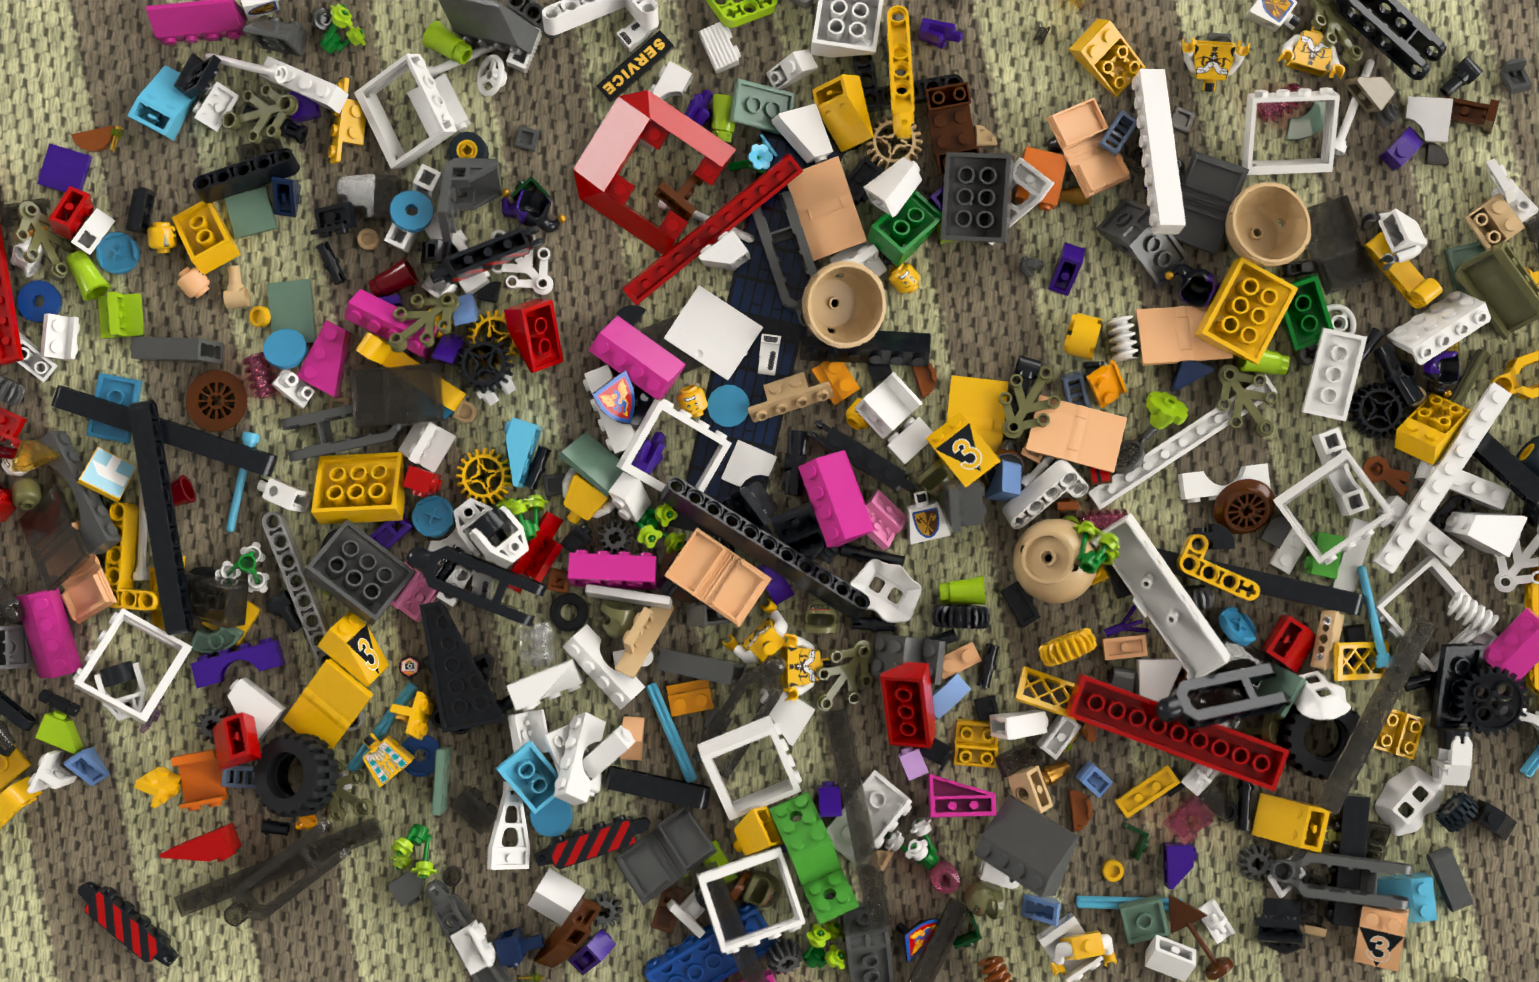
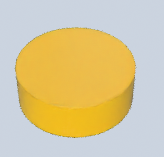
(259, 316)
(1112, 870)

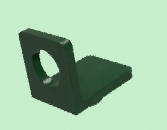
(525, 185)
(1142, 843)
(968, 938)

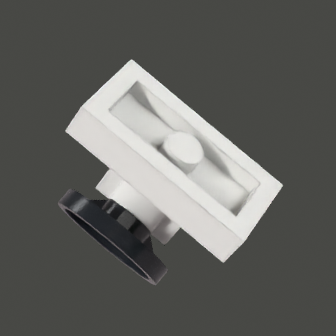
(690, 910)

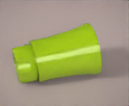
(445, 42)
(720, 121)
(87, 276)
(1270, 363)
(963, 591)

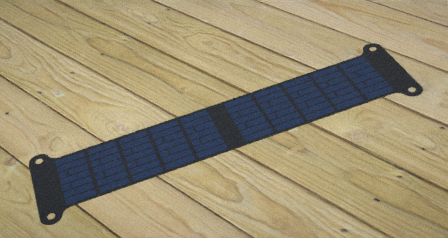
(756, 297)

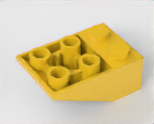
(1107, 56)
(844, 110)
(1431, 428)
(1290, 822)

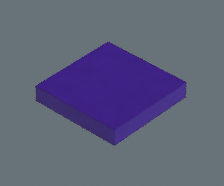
(64, 169)

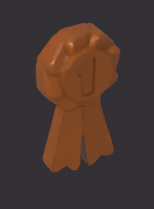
(1378, 470)

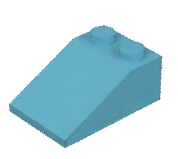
(521, 445)
(530, 776)
(1419, 891)

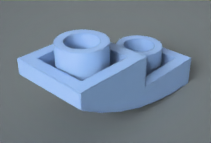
(949, 695)

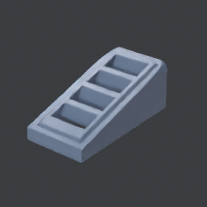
(1126, 120)
(1081, 383)
(226, 777)

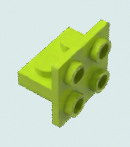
(120, 315)

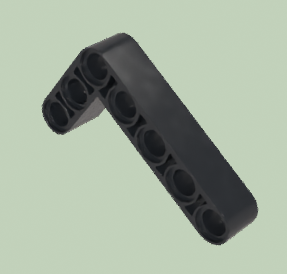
(878, 93)
(1512, 474)

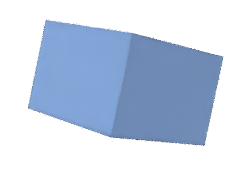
(467, 310)
(1006, 482)
(88, 766)
(1093, 779)
(1041, 909)

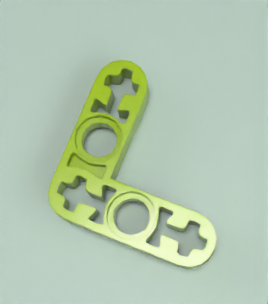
(731, 9)

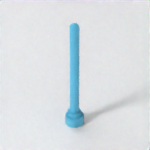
(249, 439)
(1382, 658)

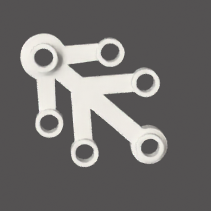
(525, 265)
(1521, 560)

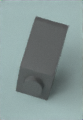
(703, 615)
(407, 888)

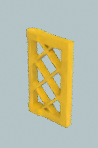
(1341, 661)
(1036, 702)

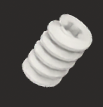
(1122, 338)
(1472, 613)

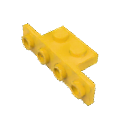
(347, 126)

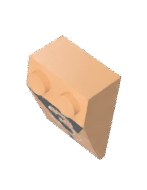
(1381, 936)

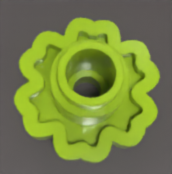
(1165, 409)

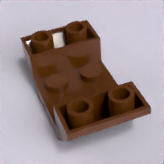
(950, 121)

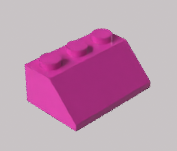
(1516, 646)

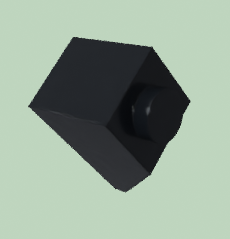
(1494, 820)

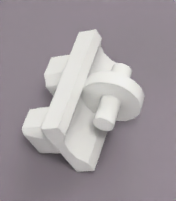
(293, 388)
(491, 398)
(1199, 778)
(1216, 921)

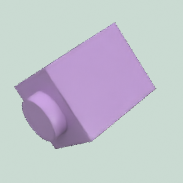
(912, 762)

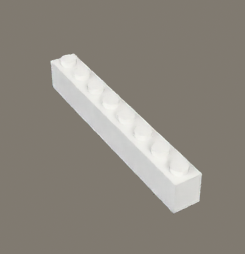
(1158, 152)

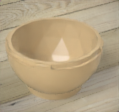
(1258, 210)
(858, 307)
(1053, 580)

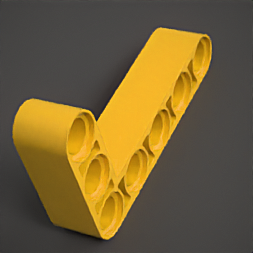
(379, 351)
(121, 562)

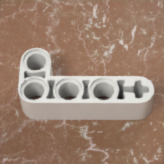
(1043, 492)

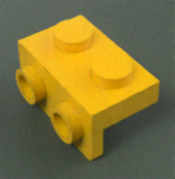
(160, 784)

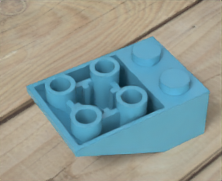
(162, 105)

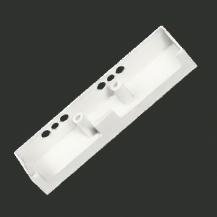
(1164, 600)

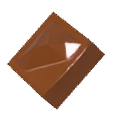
(1066, 504)
(558, 580)
(1089, 732)

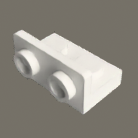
(214, 105)
(59, 337)

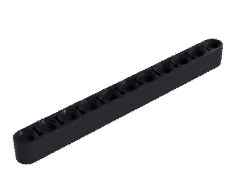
(172, 432)
(161, 517)
(764, 548)
(1279, 586)

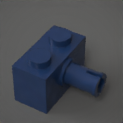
(512, 946)

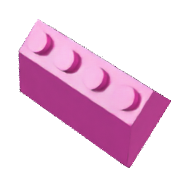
(196, 21)
(378, 317)
(642, 358)
(836, 499)
(612, 570)
(49, 633)

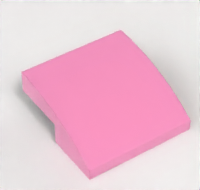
(885, 518)
(413, 595)

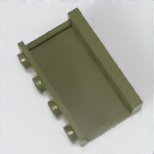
(1503, 285)

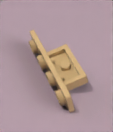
(789, 395)
(642, 638)

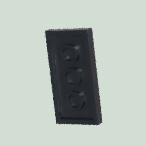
(1453, 665)

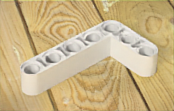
(573, 13)

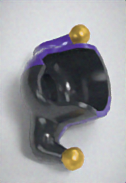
(531, 210)
(1197, 285)
(1442, 370)

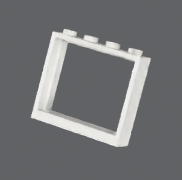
(378, 119)
(1290, 166)
(645, 427)
(1313, 479)
(1447, 581)
(104, 639)
(739, 738)
(773, 931)

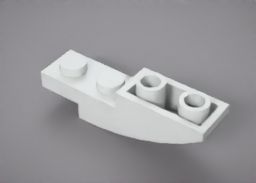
(32, 361)

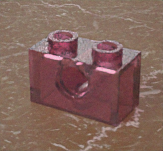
(1177, 820)

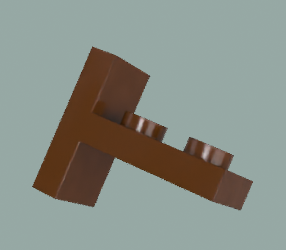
(1475, 113)
(679, 200)

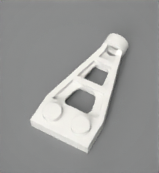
(1034, 182)
(509, 857)

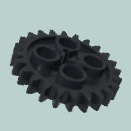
(1492, 720)

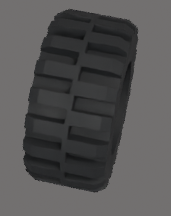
(1292, 738)
(273, 769)

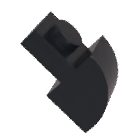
(435, 251)
(1217, 536)

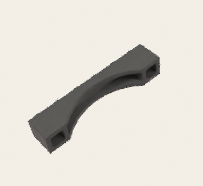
(95, 521)

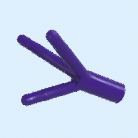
(1123, 626)

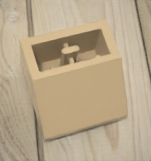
(1494, 221)

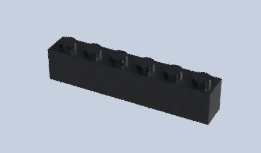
(883, 348)
(1351, 840)

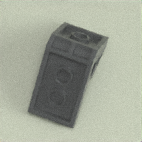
(470, 178)
(1131, 233)
(867, 948)

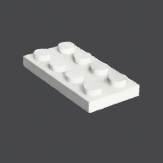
(1334, 374)

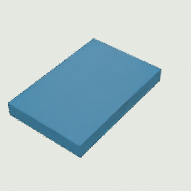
(120, 391)

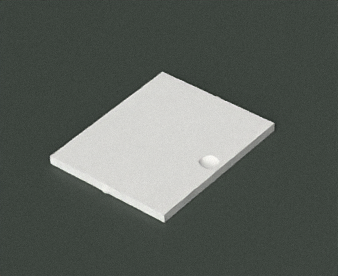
(713, 332)

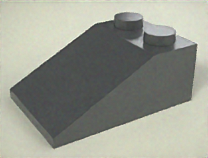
(277, 36)

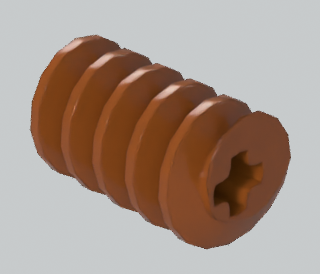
(995, 969)

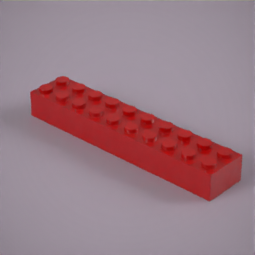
(1209, 746)

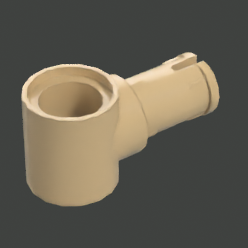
(236, 295)

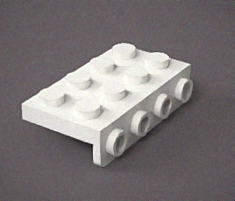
(1440, 326)
(885, 807)

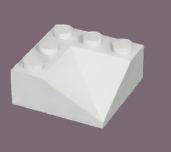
(846, 27)
(546, 683)

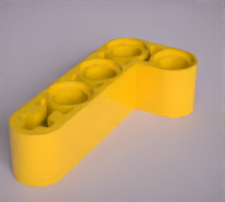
(1404, 275)
(1218, 572)
(14, 799)

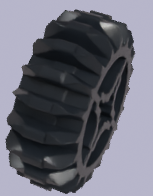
(491, 357)
(1382, 416)
(961, 616)

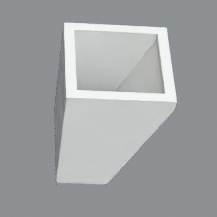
(1486, 531)

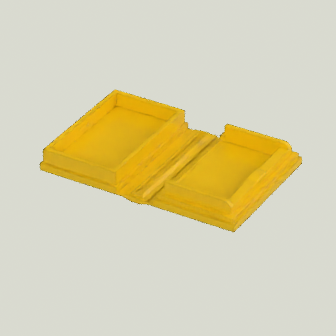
(979, 403)
(328, 704)

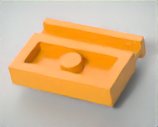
(839, 377)
(1106, 384)
(689, 697)

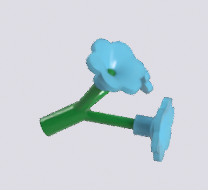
(759, 157)

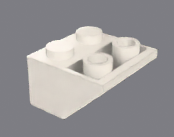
(725, 254)

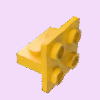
(415, 717)

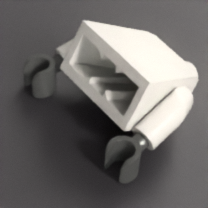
(1401, 235)

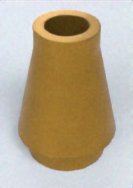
(1073, 196)
(1054, 772)

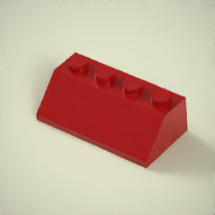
(909, 705)

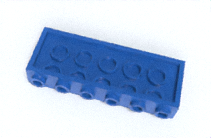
(701, 957)

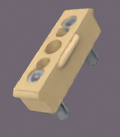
(1327, 635)

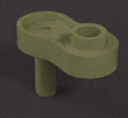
(1269, 729)

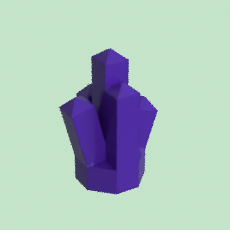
(938, 32)
(698, 108)
(650, 453)

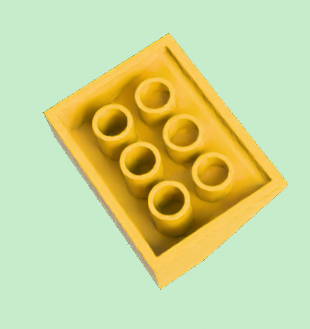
(1246, 310)
(359, 488)

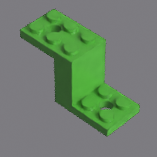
(813, 857)

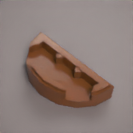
(94, 140)
(925, 379)
(1080, 809)
(740, 884)

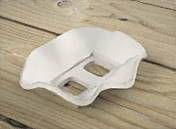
(894, 577)
(1318, 707)
(1400, 790)

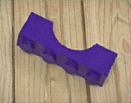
(213, 670)

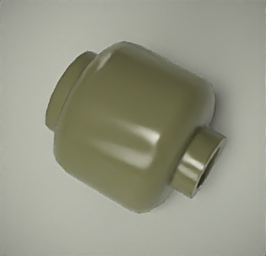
(26, 493)

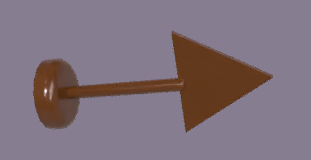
(1184, 915)

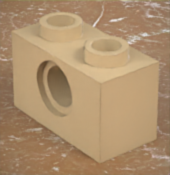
(1030, 788)

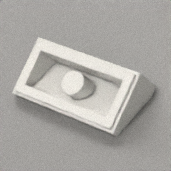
(1058, 736)

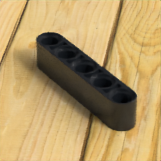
(246, 175)
(657, 787)

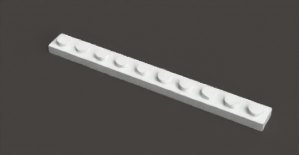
(1172, 449)
(1442, 477)

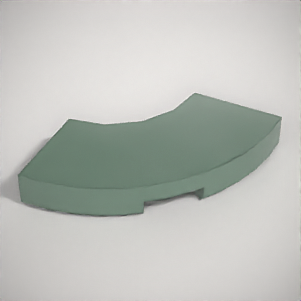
(1308, 124)
(216, 640)

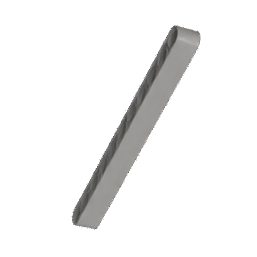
(297, 593)

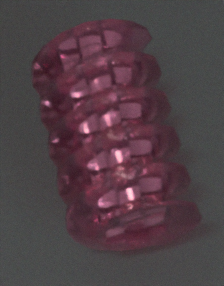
(1270, 109)
(259, 376)
(1102, 520)
(946, 885)

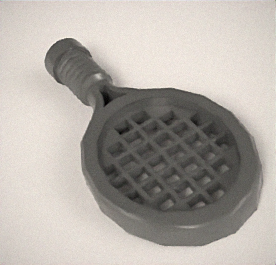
(1138, 443)

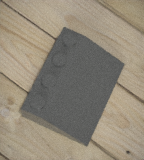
(490, 25)
(977, 197)
(359, 572)
(1027, 847)

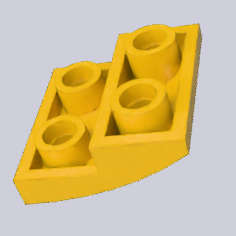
(1400, 734)
(974, 744)

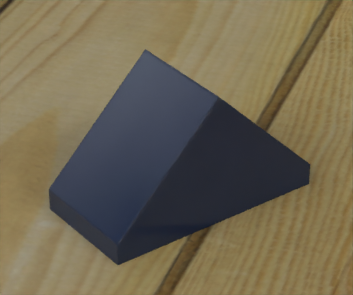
(285, 196)
(1188, 372)

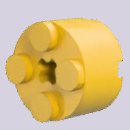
(1084, 336)

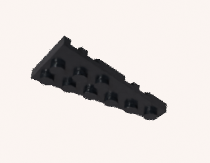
(459, 685)

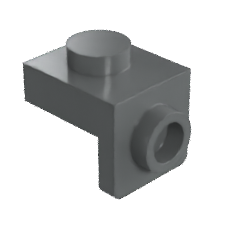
(1515, 76)

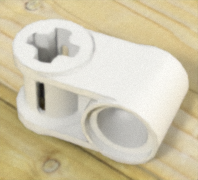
(18, 258)

